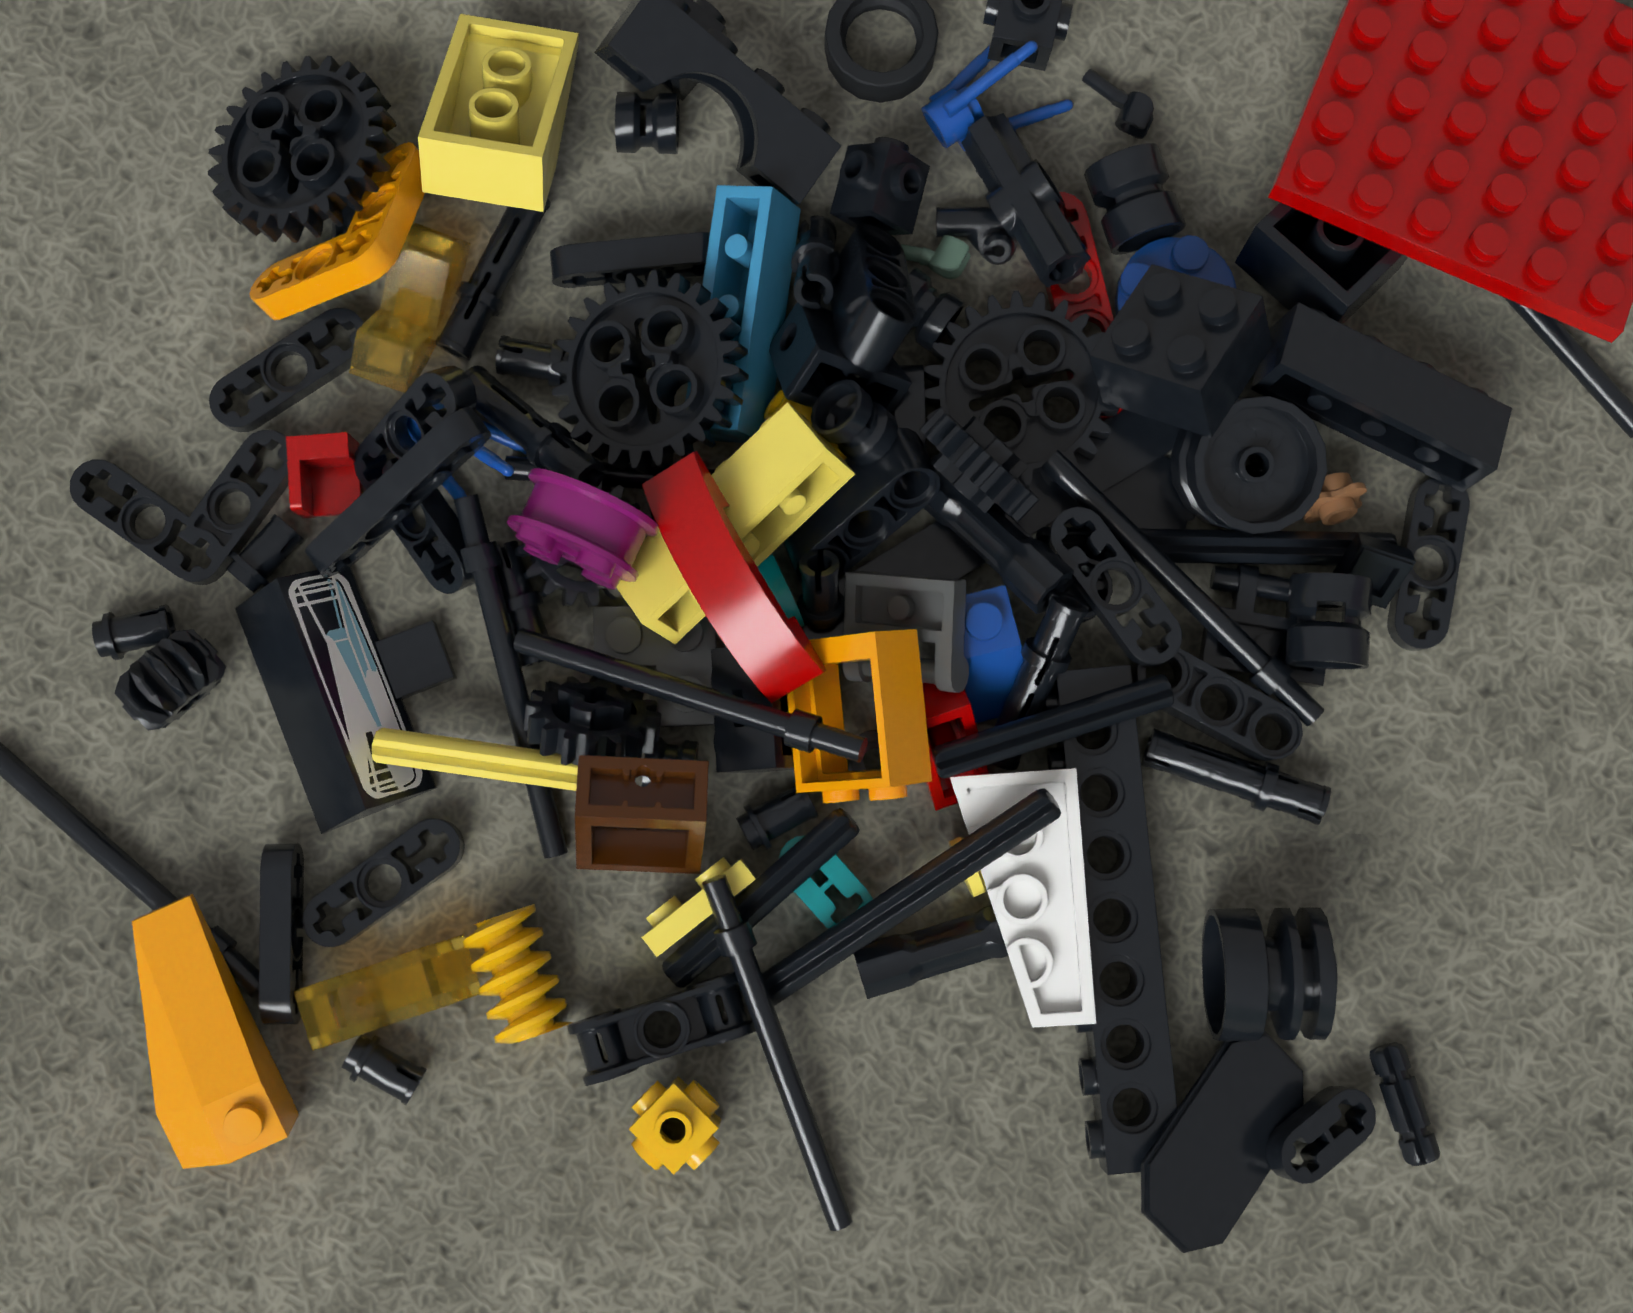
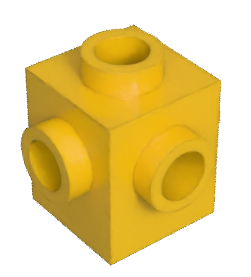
(687, 1103)

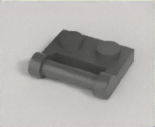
(910, 602)

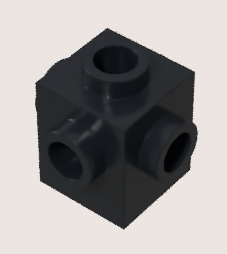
(1024, 21)
(880, 186)

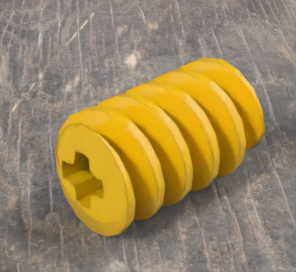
(516, 976)

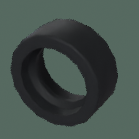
(871, 84)

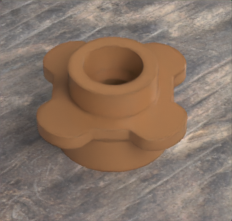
(1337, 500)

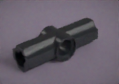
(1025, 200)

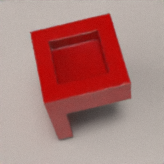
(322, 474)

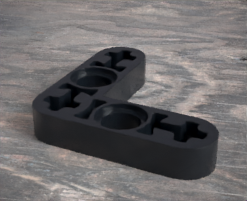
(392, 436)
(204, 522)

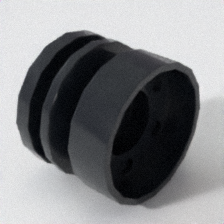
(1279, 973)

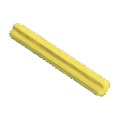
(472, 758)

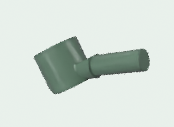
(946, 261)

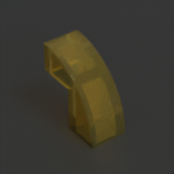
(413, 309)
(387, 992)

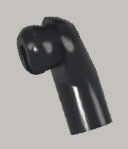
(980, 228)

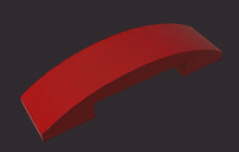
(728, 581)

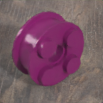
(583, 527)

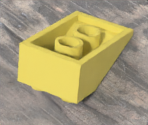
(498, 113)

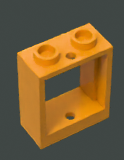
(898, 717)

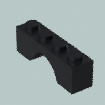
(777, 140)

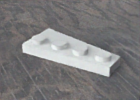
(1039, 894)

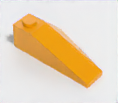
(205, 1053)

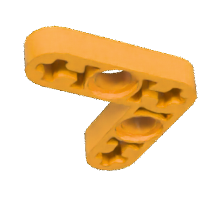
(354, 257)

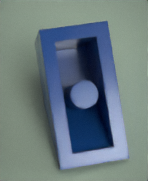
(991, 651)

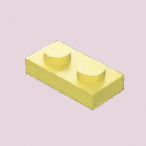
(675, 920)

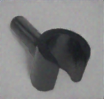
(1135, 107)

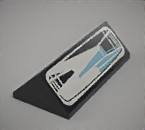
(329, 693)

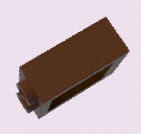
(613, 805)

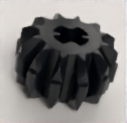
(170, 679)

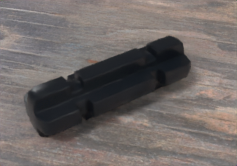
(1404, 1104)

